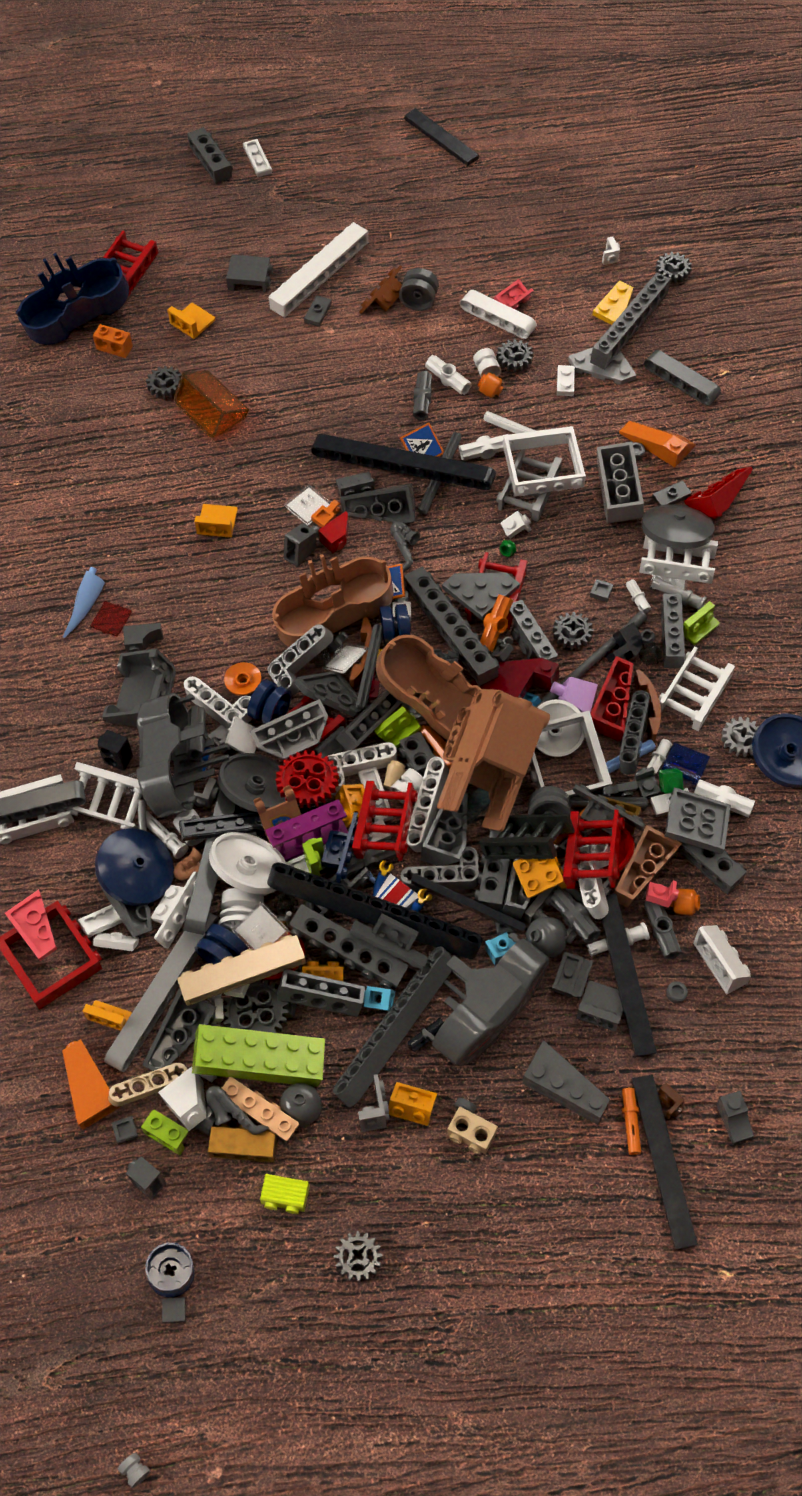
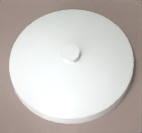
(244, 861)

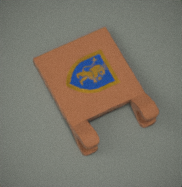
(278, 813)

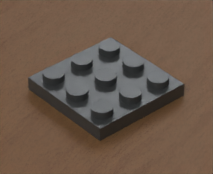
(697, 820)

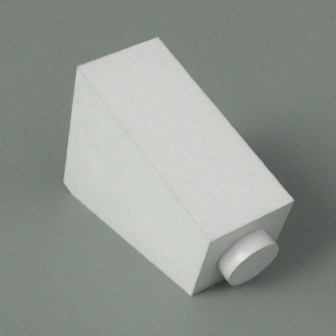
(186, 1098)

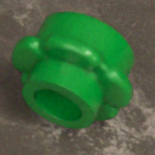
(507, 548)

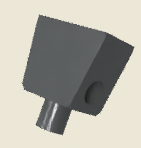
(300, 543)

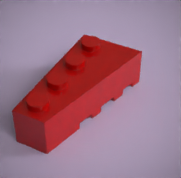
(611, 704)

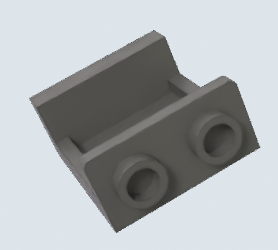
(249, 271)

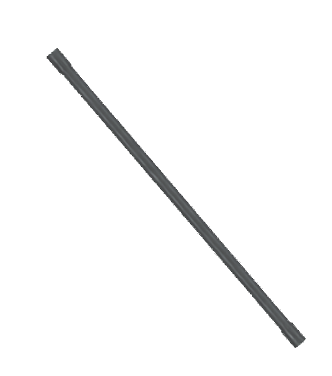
(638, 619)

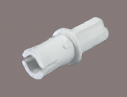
(638, 596)
(659, 755)

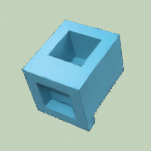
(494, 949)
(386, 1001)

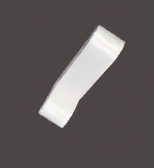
(201, 691)
(361, 763)
(592, 888)

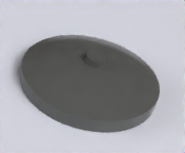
(677, 526)
(248, 778)

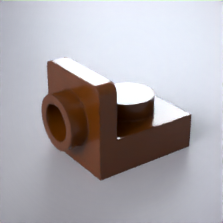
(672, 1098)

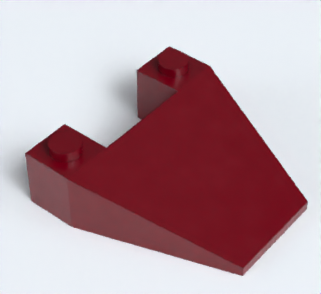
(519, 675)

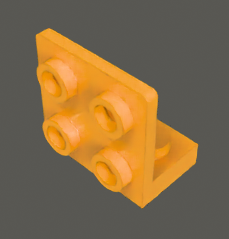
(190, 320)
(216, 520)
(539, 875)

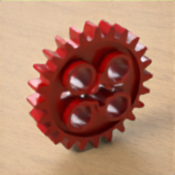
(307, 778)

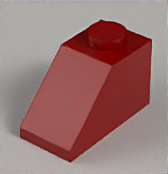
(335, 533)

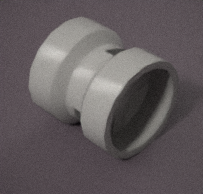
(135, 1471)

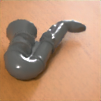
(401, 534)
(223, 1105)

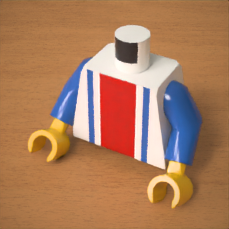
(397, 892)

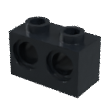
(115, 750)

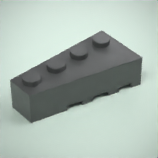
(564, 1084)

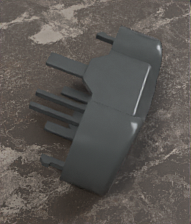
(164, 739)
(490, 1001)

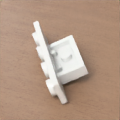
(173, 911)

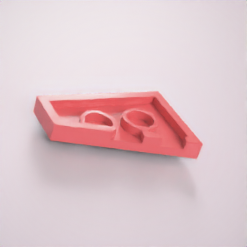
(33, 925)

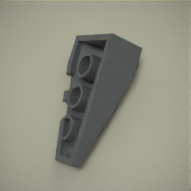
(446, 837)

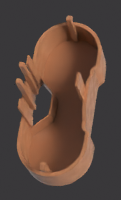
(362, 591)
(412, 669)

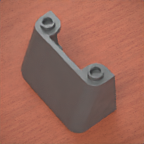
(146, 676)

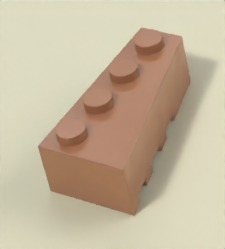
(649, 857)

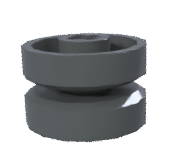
(419, 289)
(549, 801)

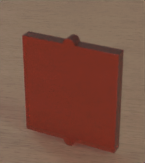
(111, 618)

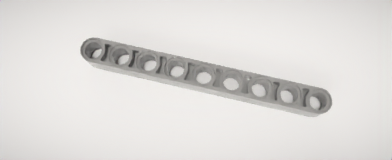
(155, 1000)

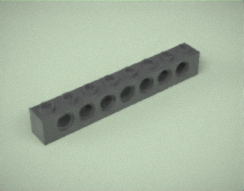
(630, 320)
(451, 626)

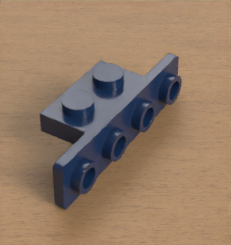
(337, 850)

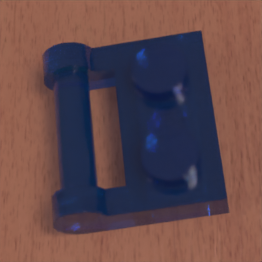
(687, 759)

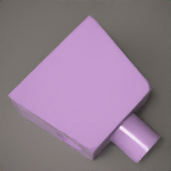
(577, 692)

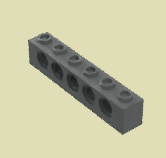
(324, 926)

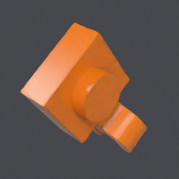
(326, 515)

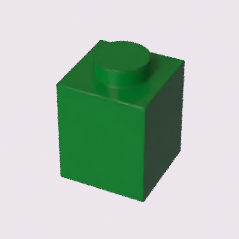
(669, 779)

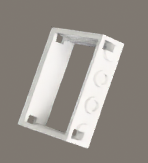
(541, 439)
(593, 745)

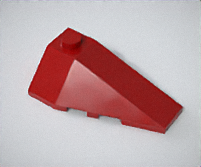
(719, 494)

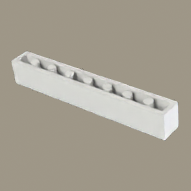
(318, 269)

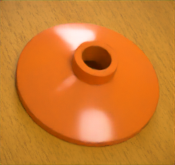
(242, 672)

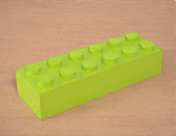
(258, 1055)

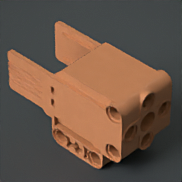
(492, 751)

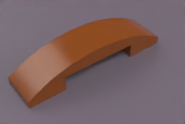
(357, 669)
(643, 683)

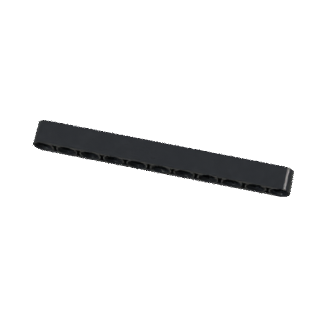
(404, 462)
(369, 908)

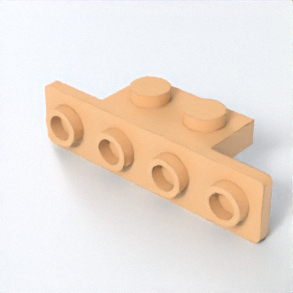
(260, 1110)

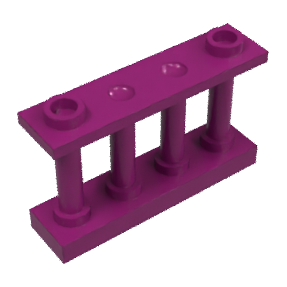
(317, 823)

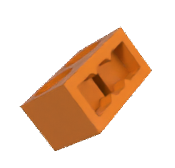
(112, 341)

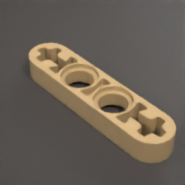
(145, 1080)

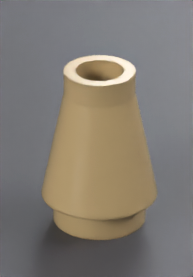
(393, 773)

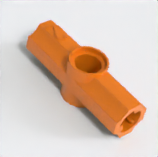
(496, 622)

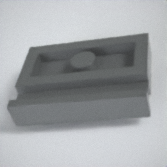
(572, 975)

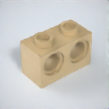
(475, 1126)

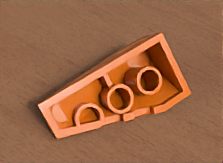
(663, 444)

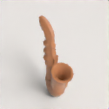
(187, 866)

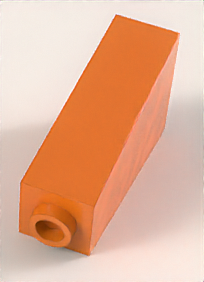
(86, 1085)

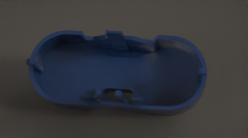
(101, 293)

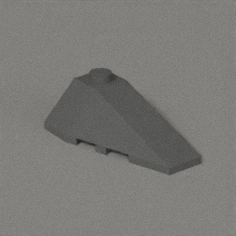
(383, 504)
(135, 918)
(177, 1031)

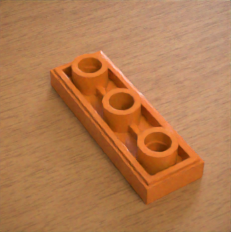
(436, 742)

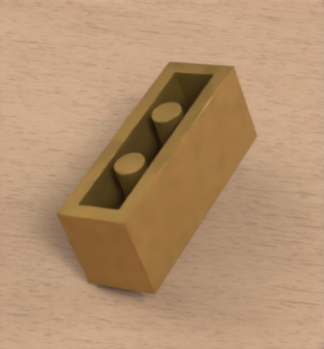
(242, 1144)

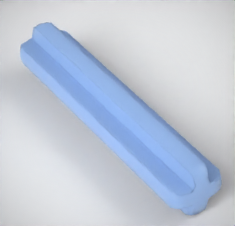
(647, 747)

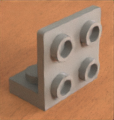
(375, 1118)

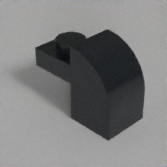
(629, 641)

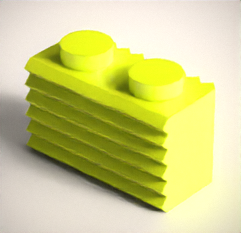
(284, 1193)

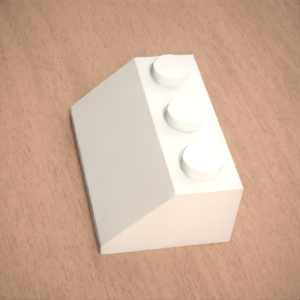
(721, 958)

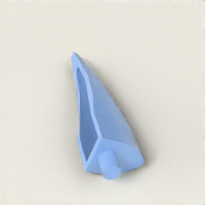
(86, 596)

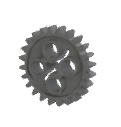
(254, 993)

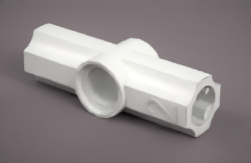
(448, 374)
(483, 447)
(727, 795)

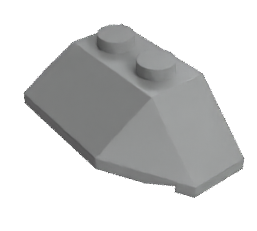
(292, 731)

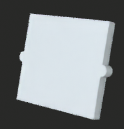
(240, 736)

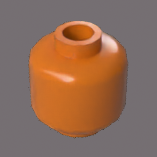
(490, 385)
(687, 902)

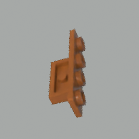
(386, 294)

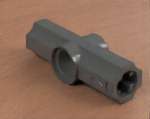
(422, 395)
(195, 746)
(371, 860)
(575, 915)
(666, 938)

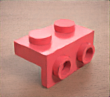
(514, 295)

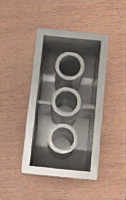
(620, 482)

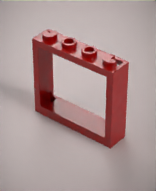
(68, 982)

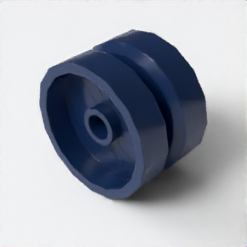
(394, 625)
(269, 702)
(219, 944)

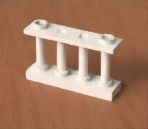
(679, 570)
(706, 703)
(104, 778)
(43, 823)

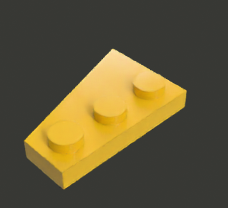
(614, 303)

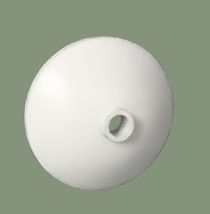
(567, 738)

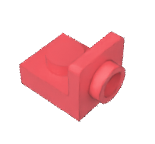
(662, 895)

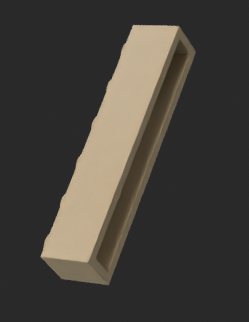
(241, 970)

